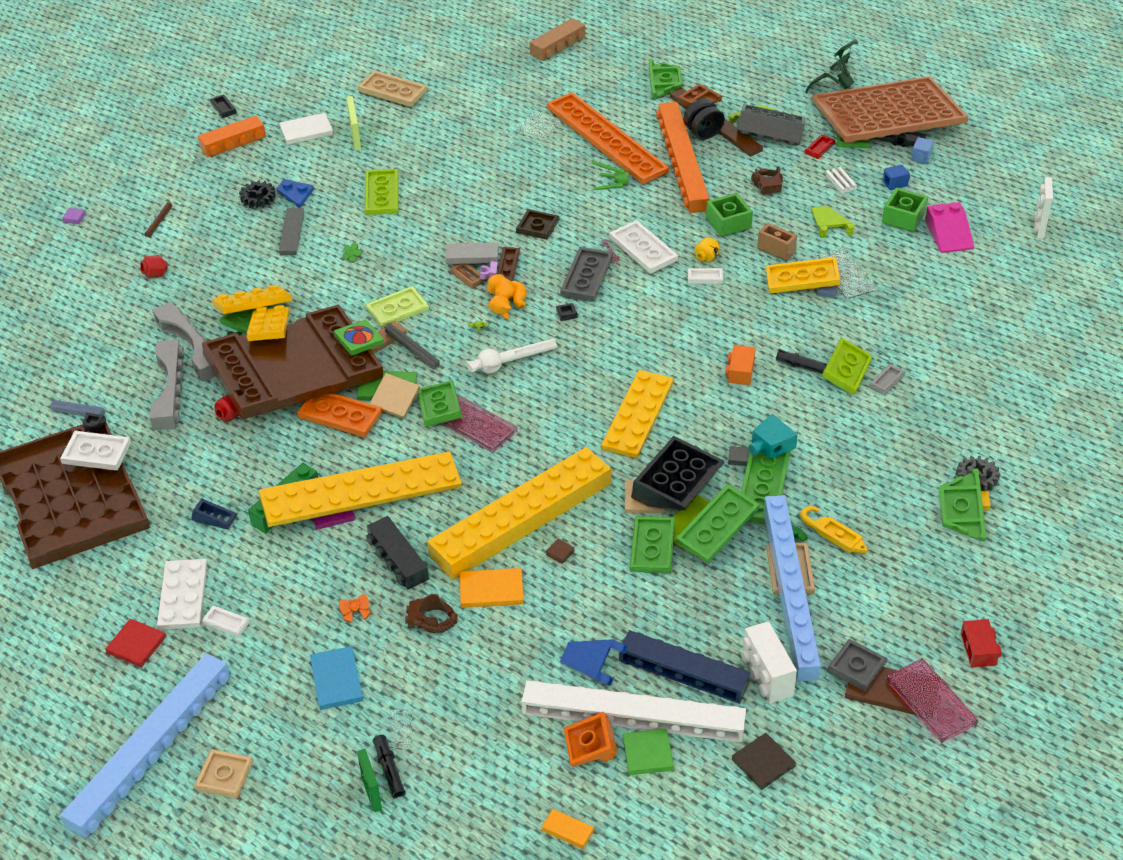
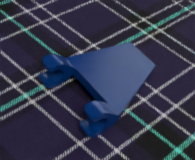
(590, 657)

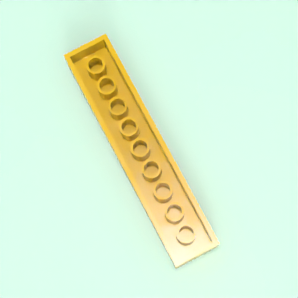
(519, 513)

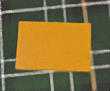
(491, 588)

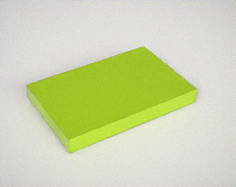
(847, 366)

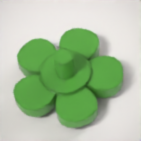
(351, 252)

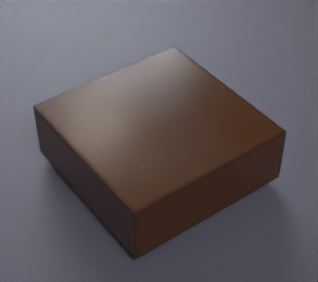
(560, 551)

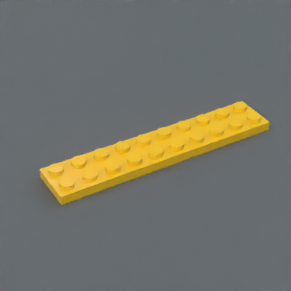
(359, 488)

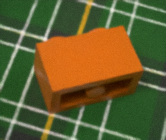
(741, 365)

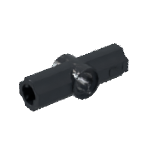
(907, 138)

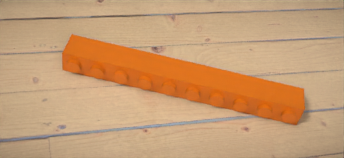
(682, 157)

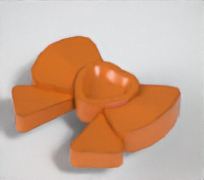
(347, 607)

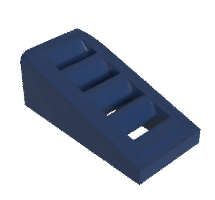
(205, 518)

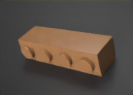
(557, 39)

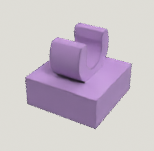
(486, 272)

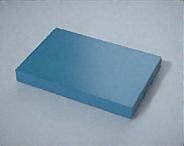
(336, 678)

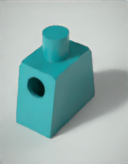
(773, 438)

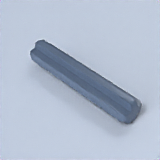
(74, 408)

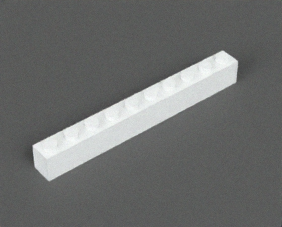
(635, 710)

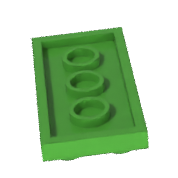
(717, 523)

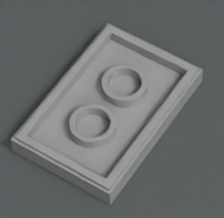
(471, 253)

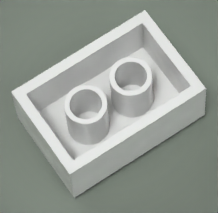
(768, 662)

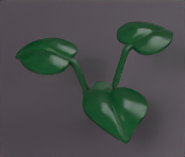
(844, 77)

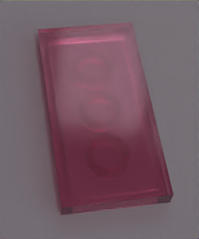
(481, 426)
(932, 700)

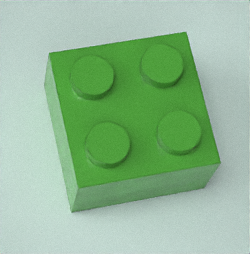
(905, 209)
(729, 214)

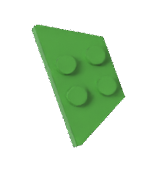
(664, 78)
(963, 506)

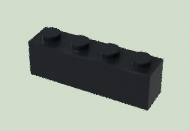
(397, 552)

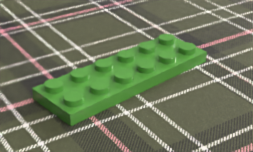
(763, 479)

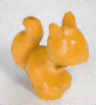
(505, 290)

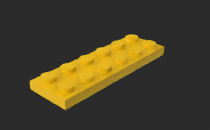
(637, 414)

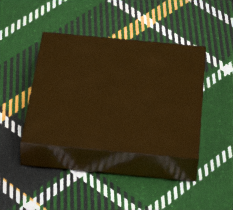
(537, 224)
(763, 761)

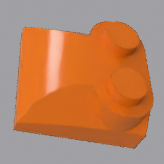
(590, 740)

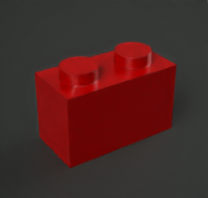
(980, 643)

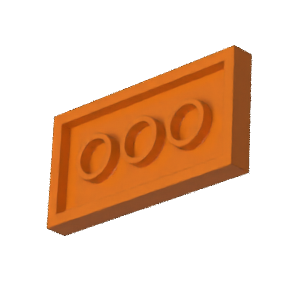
(341, 413)

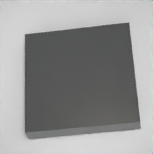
(857, 665)

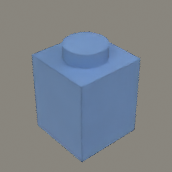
(922, 150)

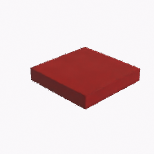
(135, 642)

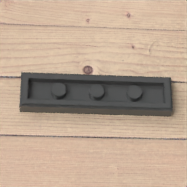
(291, 231)

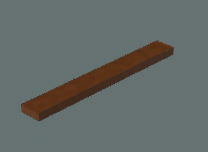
(729, 132)

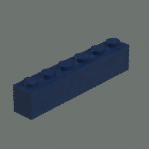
(685, 666)

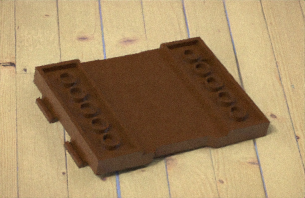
(289, 369)
(67, 505)

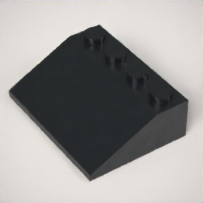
(675, 475)

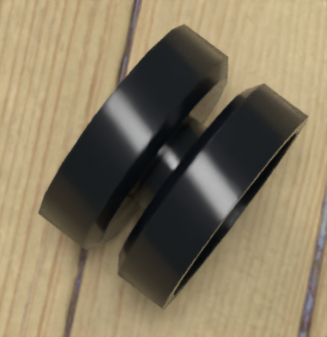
(703, 119)

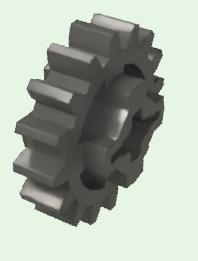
(988, 473)

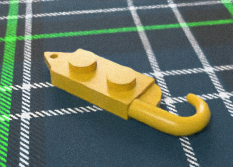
(834, 531)

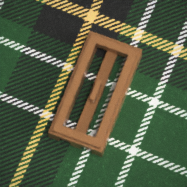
(465, 275)

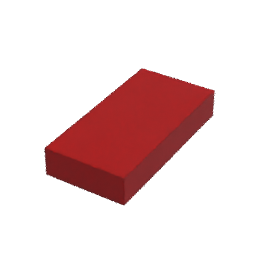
(819, 146)

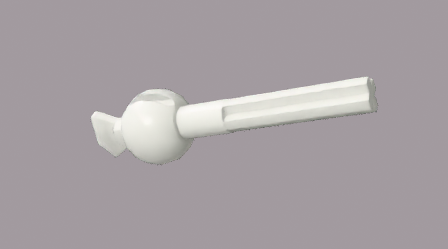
(490, 360)

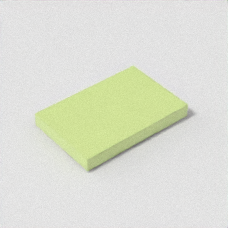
(353, 122)
(397, 306)

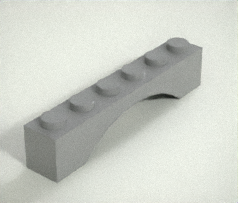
(172, 321)
(164, 410)

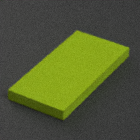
(381, 192)

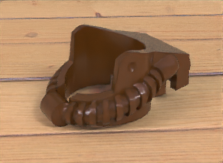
(767, 184)
(419, 607)

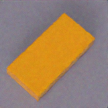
(567, 829)

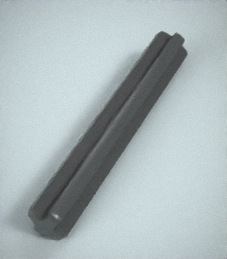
(412, 346)

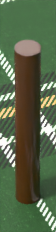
(158, 219)

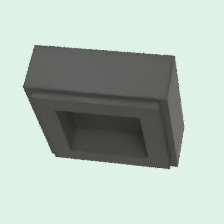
(738, 456)

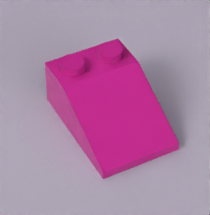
(949, 227)

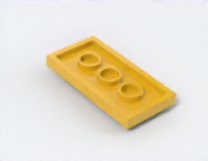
(802, 275)
(249, 300)
(268, 323)

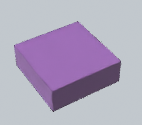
(73, 216)

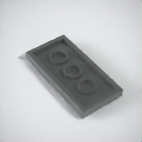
(586, 274)

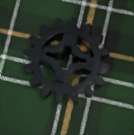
(257, 194)

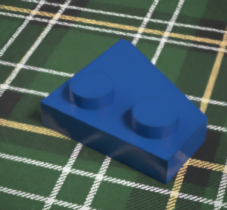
(295, 191)

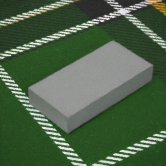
(887, 379)

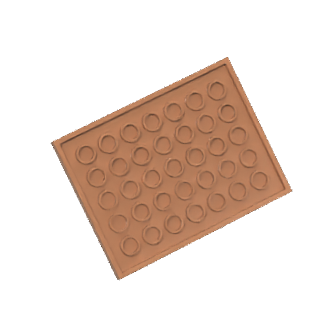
(889, 109)

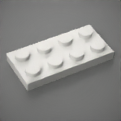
(643, 246)
(182, 594)

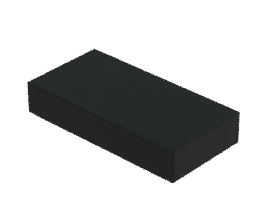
(223, 106)

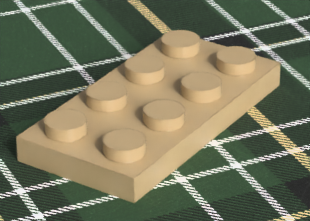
(392, 88)

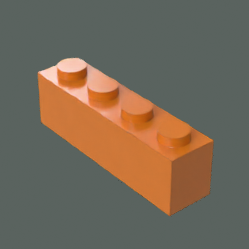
(231, 136)

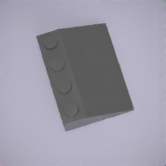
(771, 123)

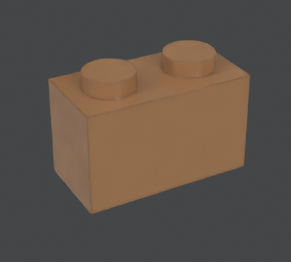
(777, 241)

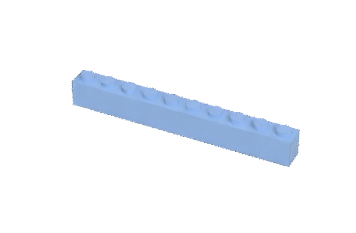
(791, 589)
(144, 746)

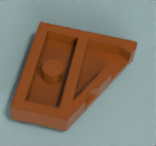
(698, 92)

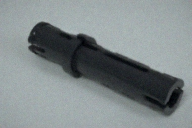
(800, 361)
(386, 759)

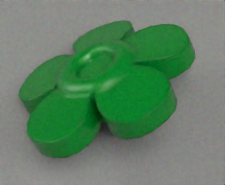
(798, 533)

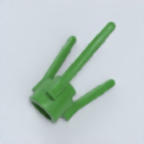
(620, 177)

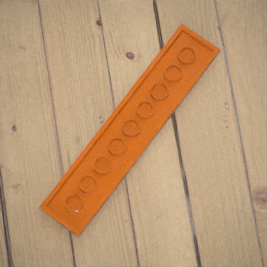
(608, 138)

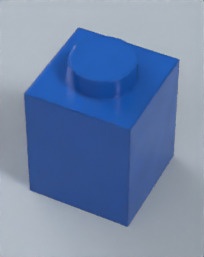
(896, 177)

